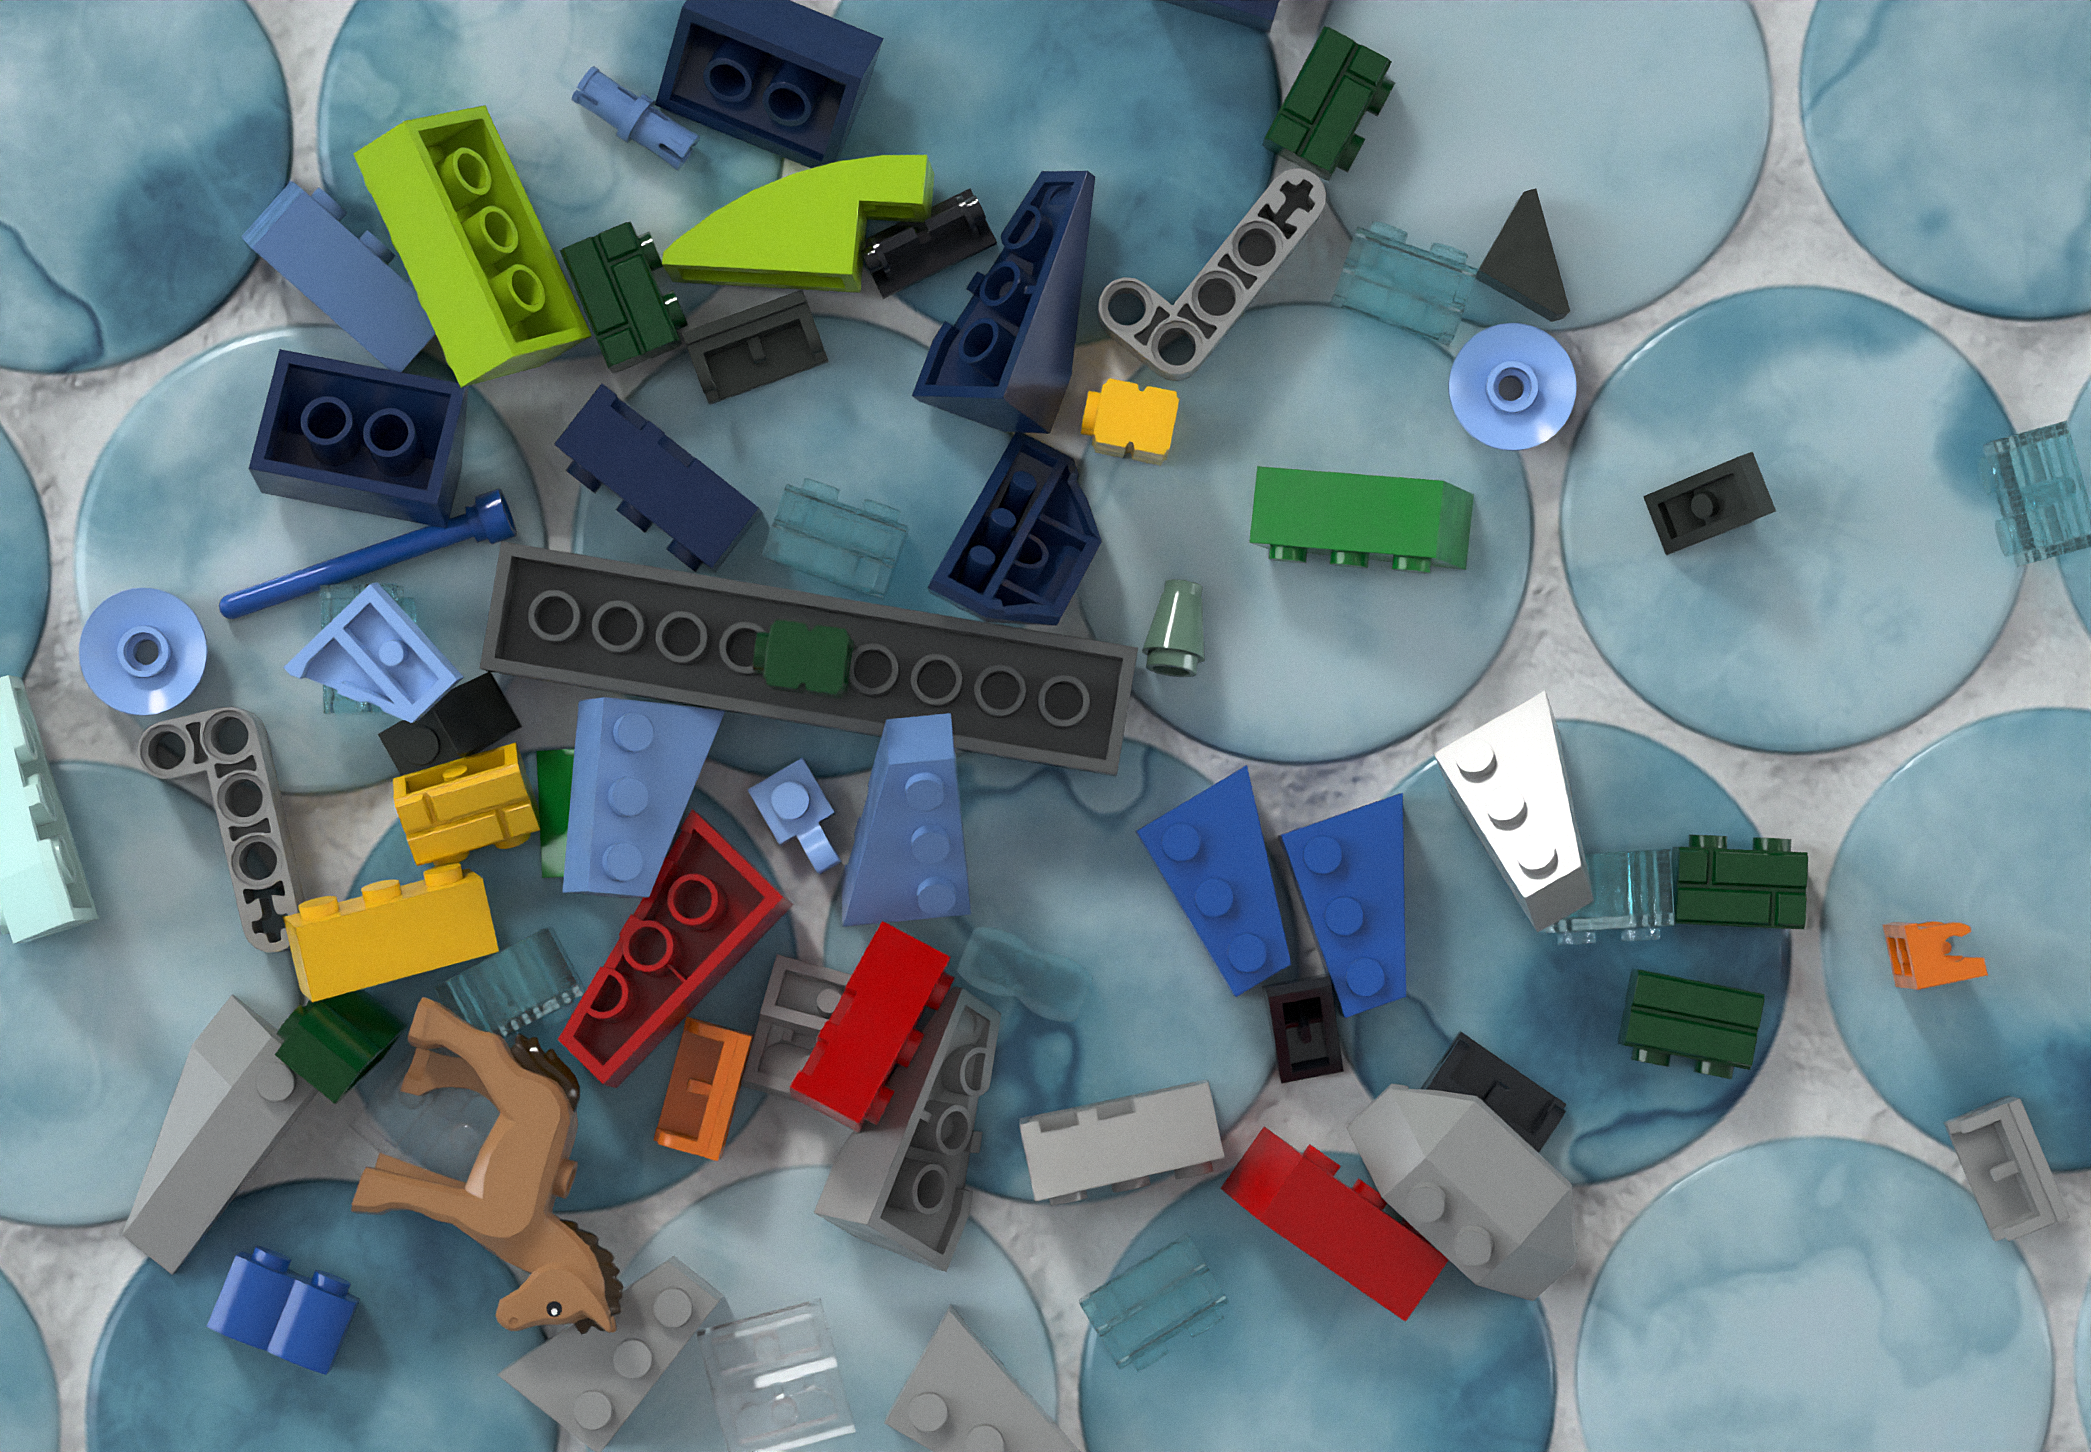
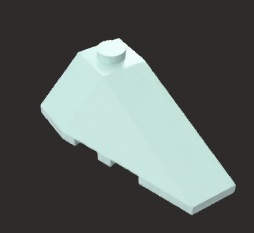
(39, 863)

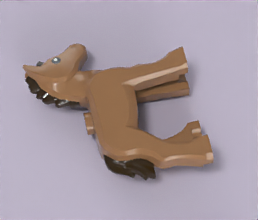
(514, 1177)

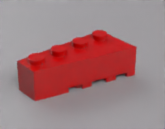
(672, 951)

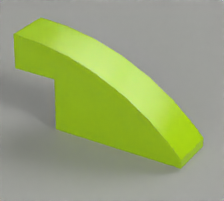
(803, 226)

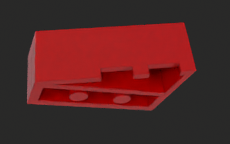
(873, 1028)
(1334, 1222)

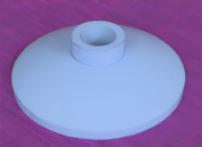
(1538, 366)
(111, 645)

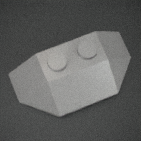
(1470, 1187)

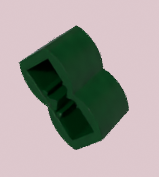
(338, 1041)

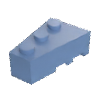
(342, 274)
(630, 790)
(910, 833)

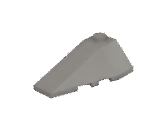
(908, 1173)

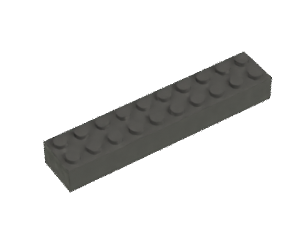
(696, 639)

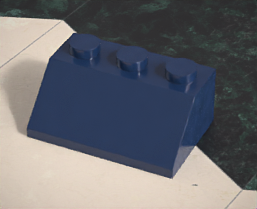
(769, 75)
(361, 438)

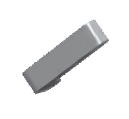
(1223, 268)
(238, 832)

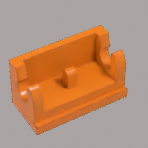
(1919, 956)
(703, 1088)

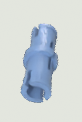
(635, 118)

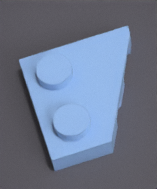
(378, 658)

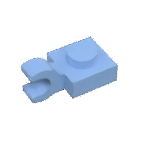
(795, 808)

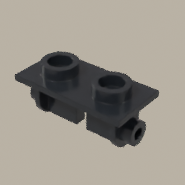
(920, 250)

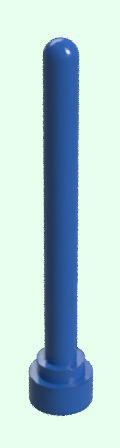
(483, 520)

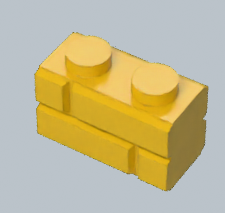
(1131, 421)
(467, 806)

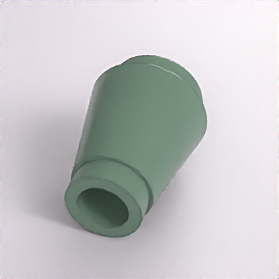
(1176, 632)

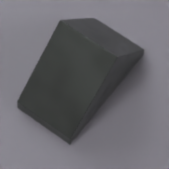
(1524, 262)

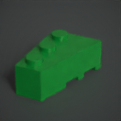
(1361, 519)

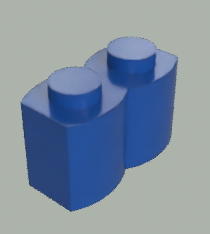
(284, 1310)

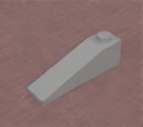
(217, 1132)

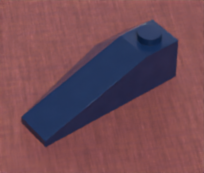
(1017, 335)

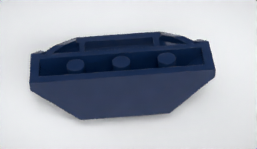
(1021, 540)

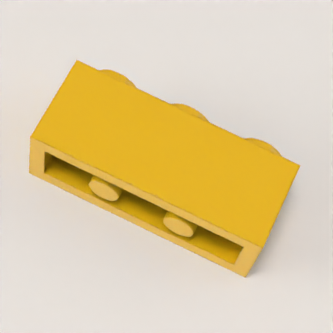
(390, 932)

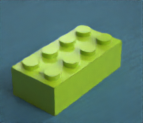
(472, 244)

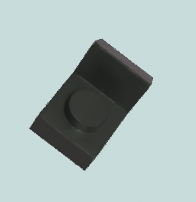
(1709, 503)
(454, 728)

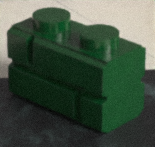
(1328, 104)
(623, 297)
(804, 658)
(1739, 885)
(1690, 1021)

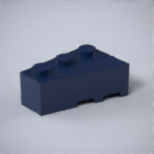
(656, 481)

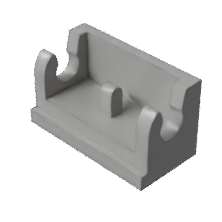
(2006, 1169)

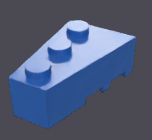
(1222, 879)
(1355, 900)

